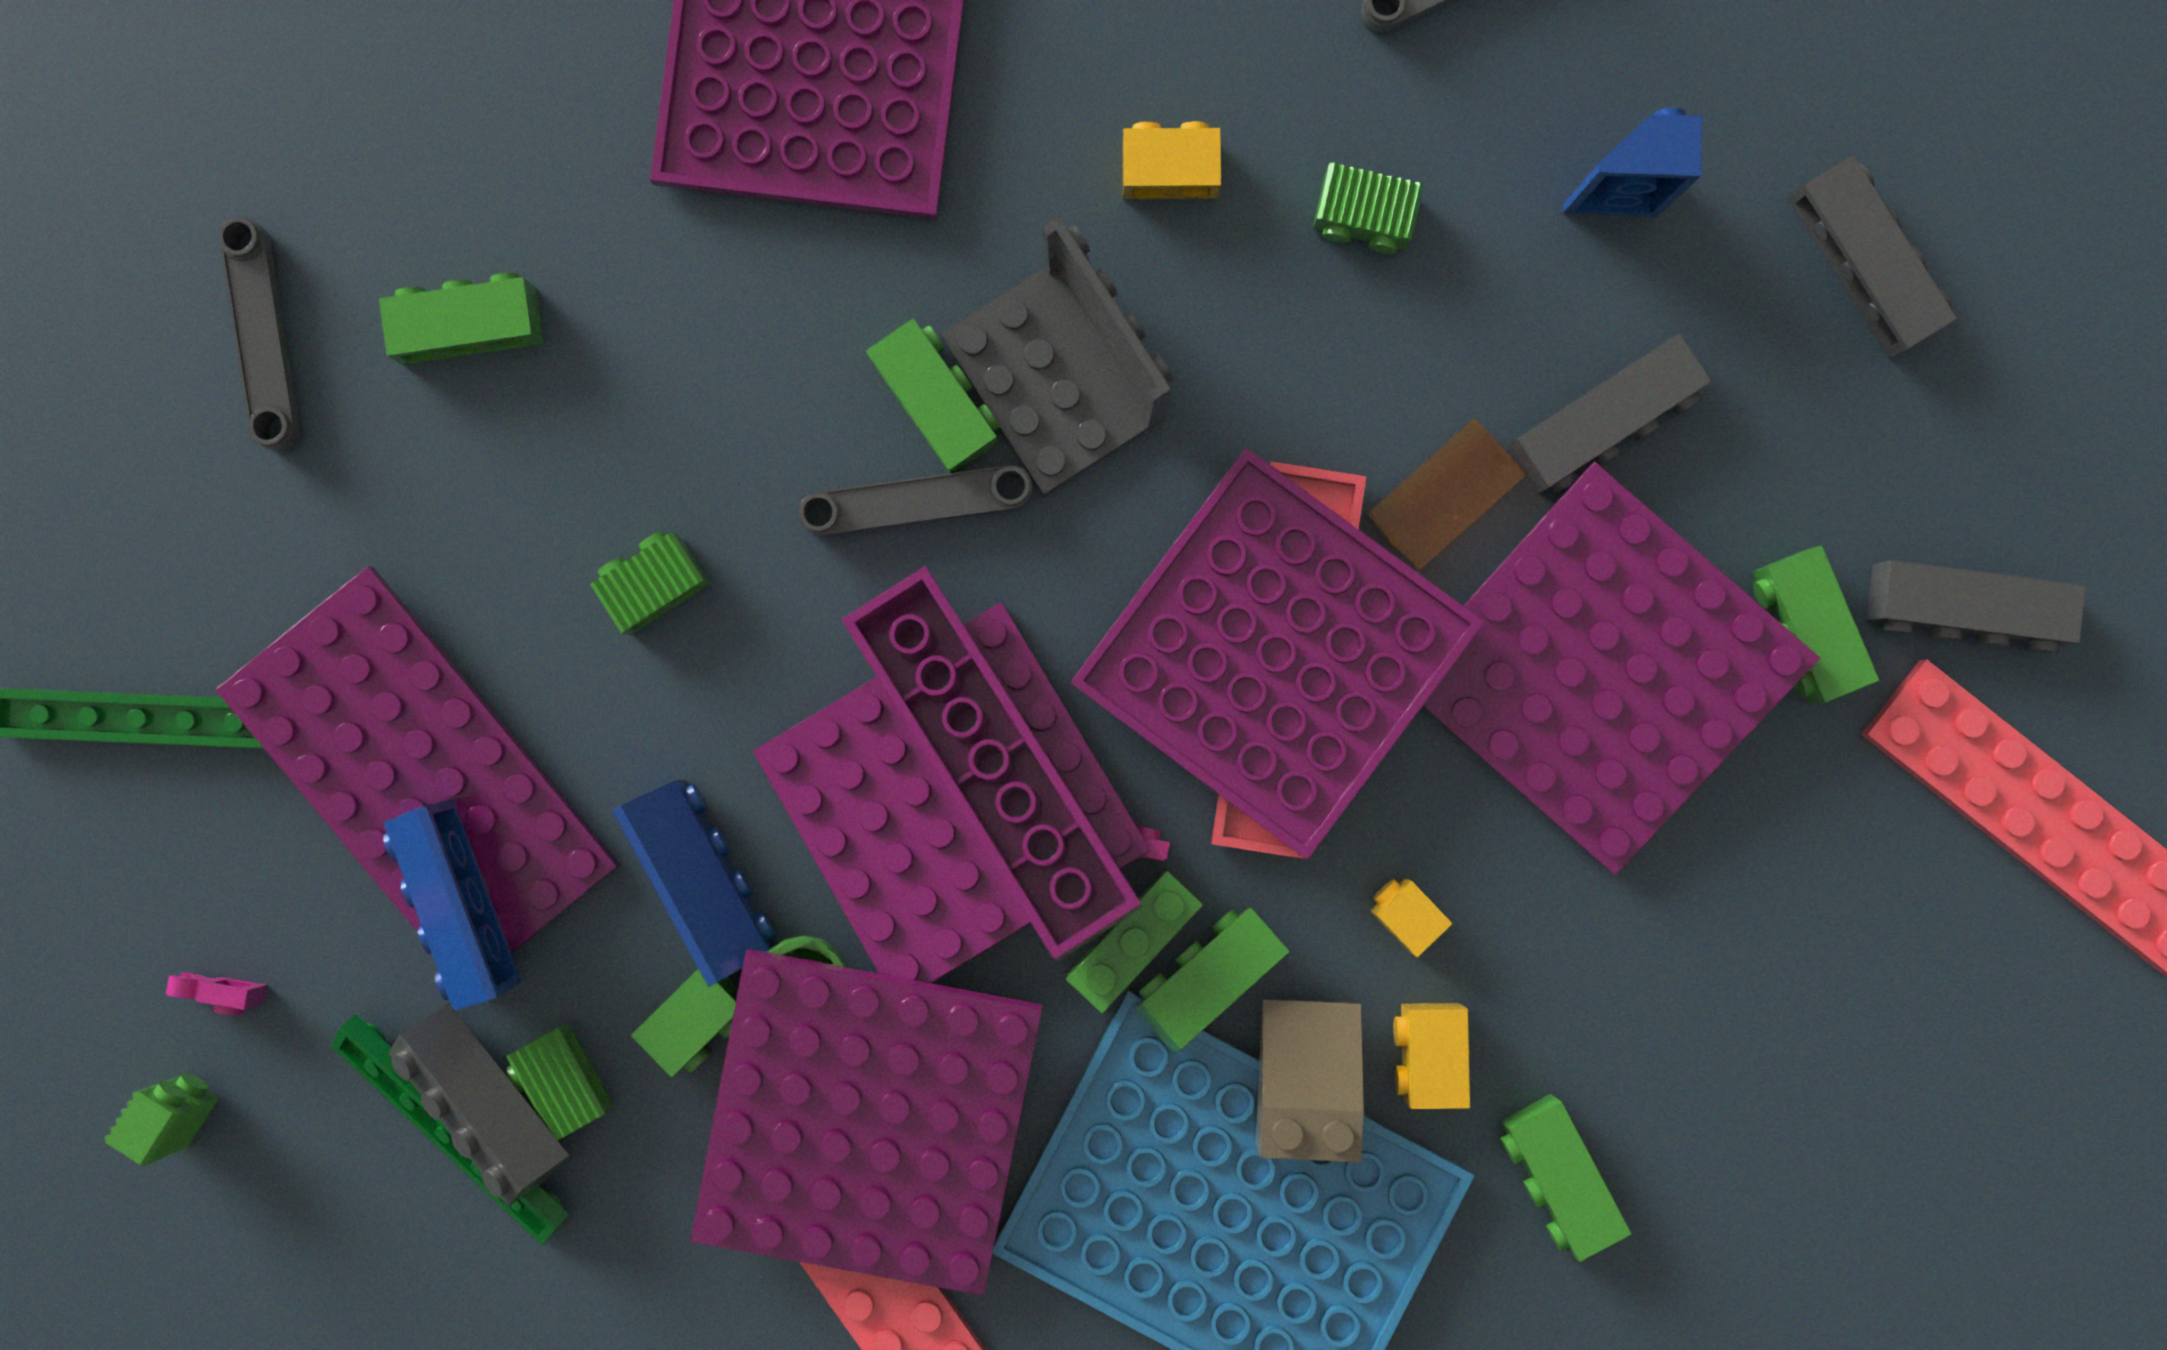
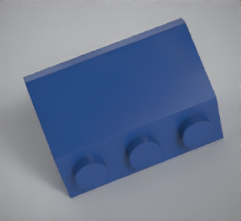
(1645, 169)

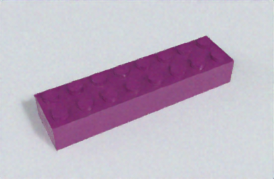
(992, 764)

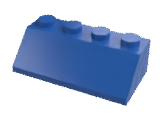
(696, 878)
(451, 904)

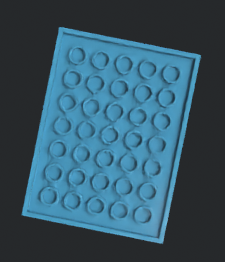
(1194, 1239)

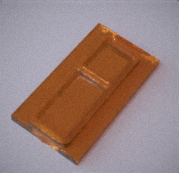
(1446, 494)

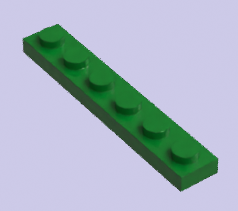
(121, 718)
(367, 1052)

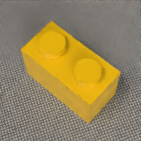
(1171, 161)
(1433, 1055)

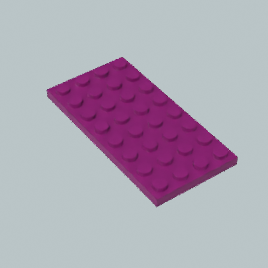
(386, 723)

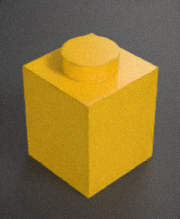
(1409, 915)

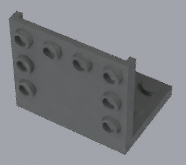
(1062, 364)

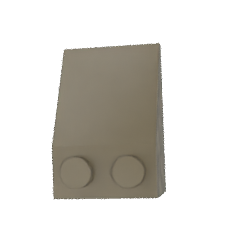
(1310, 1081)

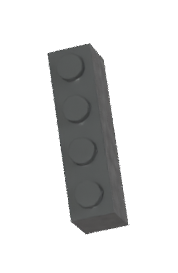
(1872, 256)
(1610, 413)
(1975, 604)
(477, 1105)

